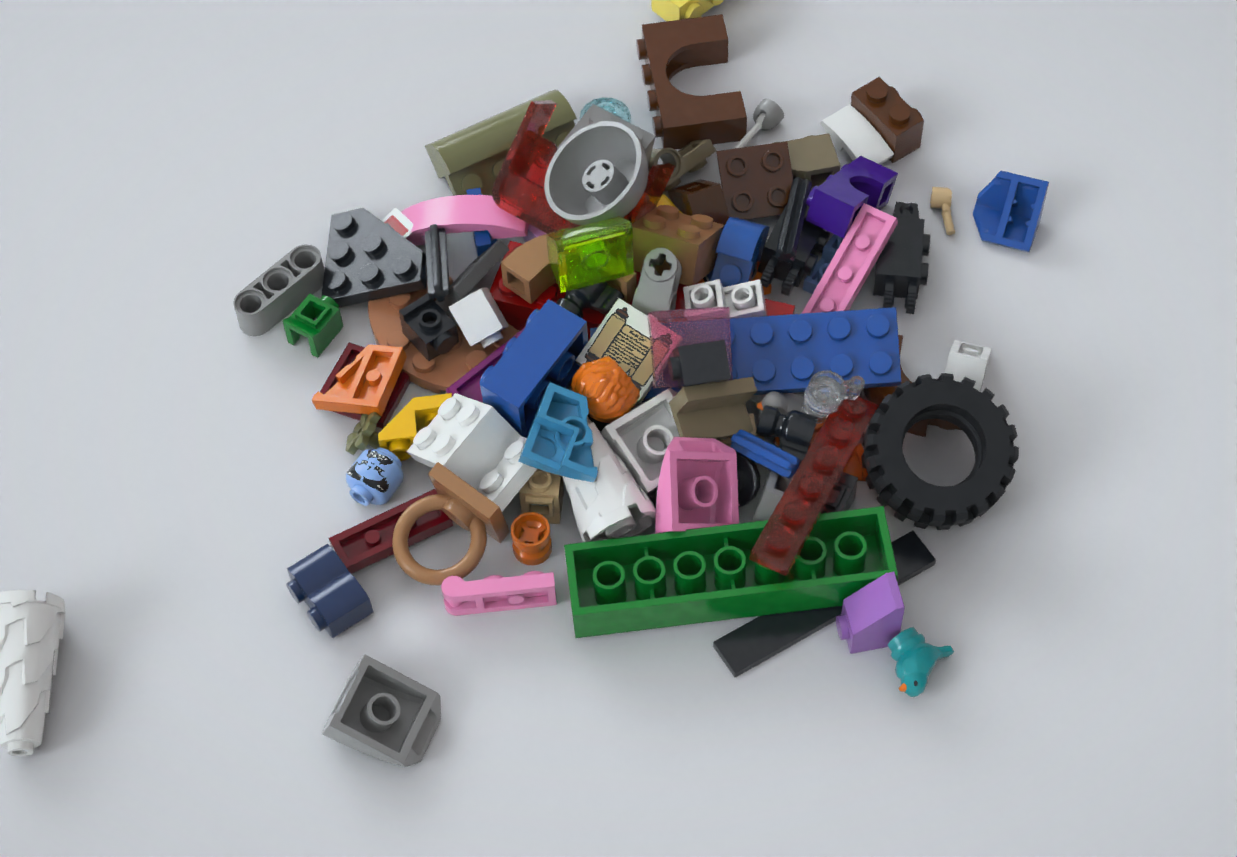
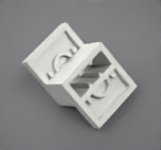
(476, 447)

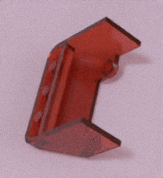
(523, 173)

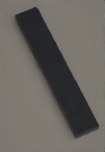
(776, 632)

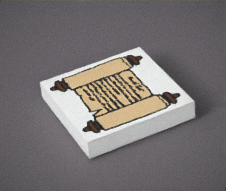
(627, 341)

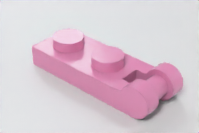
(498, 593)

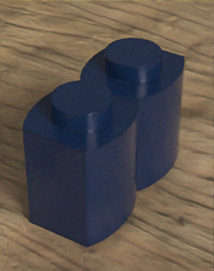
(329, 591)

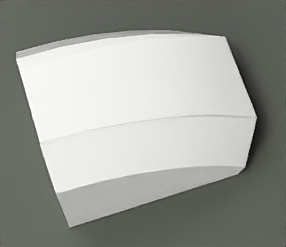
(643, 437)

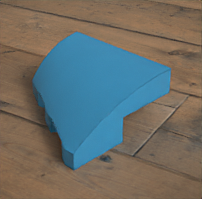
(561, 436)

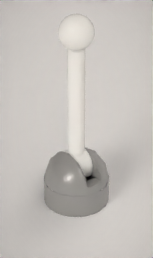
(766, 116)

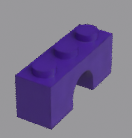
(841, 196)

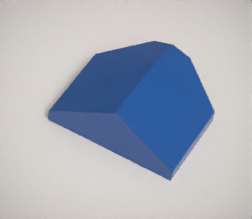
(1010, 210)

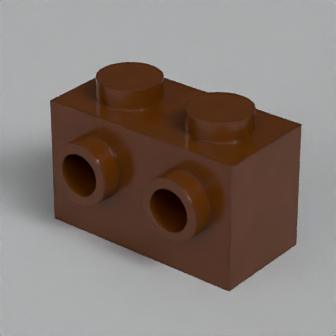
(890, 116)

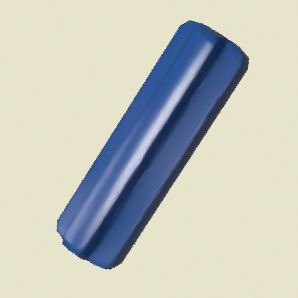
(765, 454)

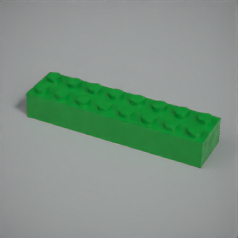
(709, 575)

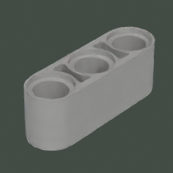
(279, 290)

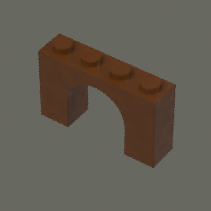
(681, 116)

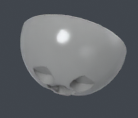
(597, 174)

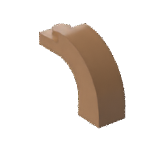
(530, 273)

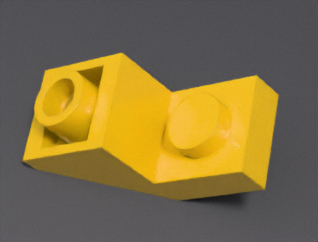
(401, 430)

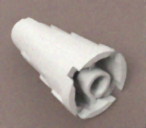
(612, 503)
(27, 663)

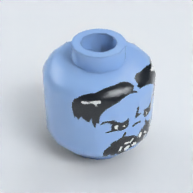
(374, 476)

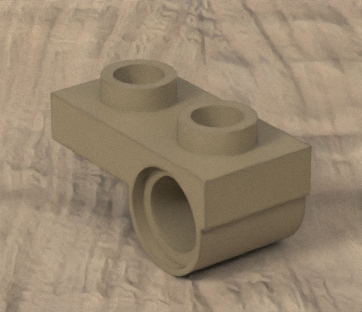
(687, 159)

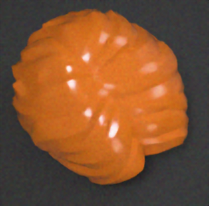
(607, 389)

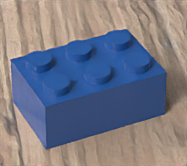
(529, 363)

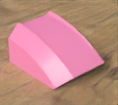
(697, 486)

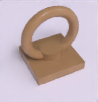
(464, 507)

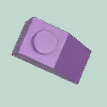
(872, 615)

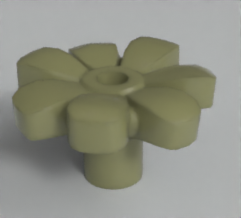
(364, 434)

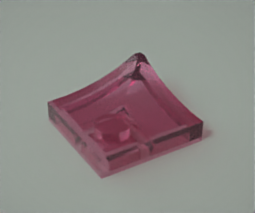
(681, 328)

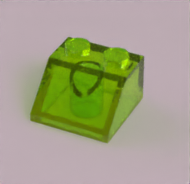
(591, 253)

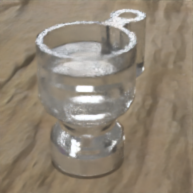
(827, 392)

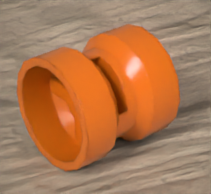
(535, 530)

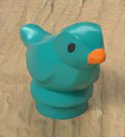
(915, 660)

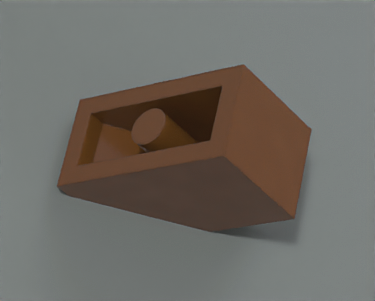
(701, 198)

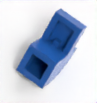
(739, 250)

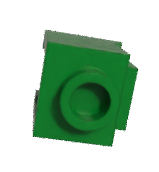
(319, 332)

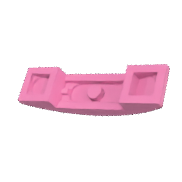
(461, 215)

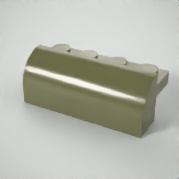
(477, 152)

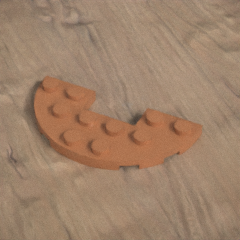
(442, 370)

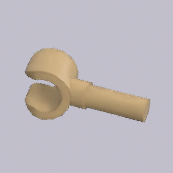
(941, 199)

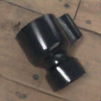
(597, 297)
(792, 429)

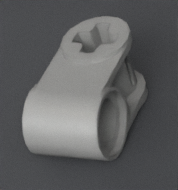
(658, 291)

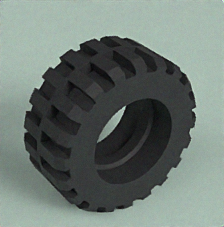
(975, 416)

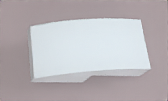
(856, 135)
(742, 299)

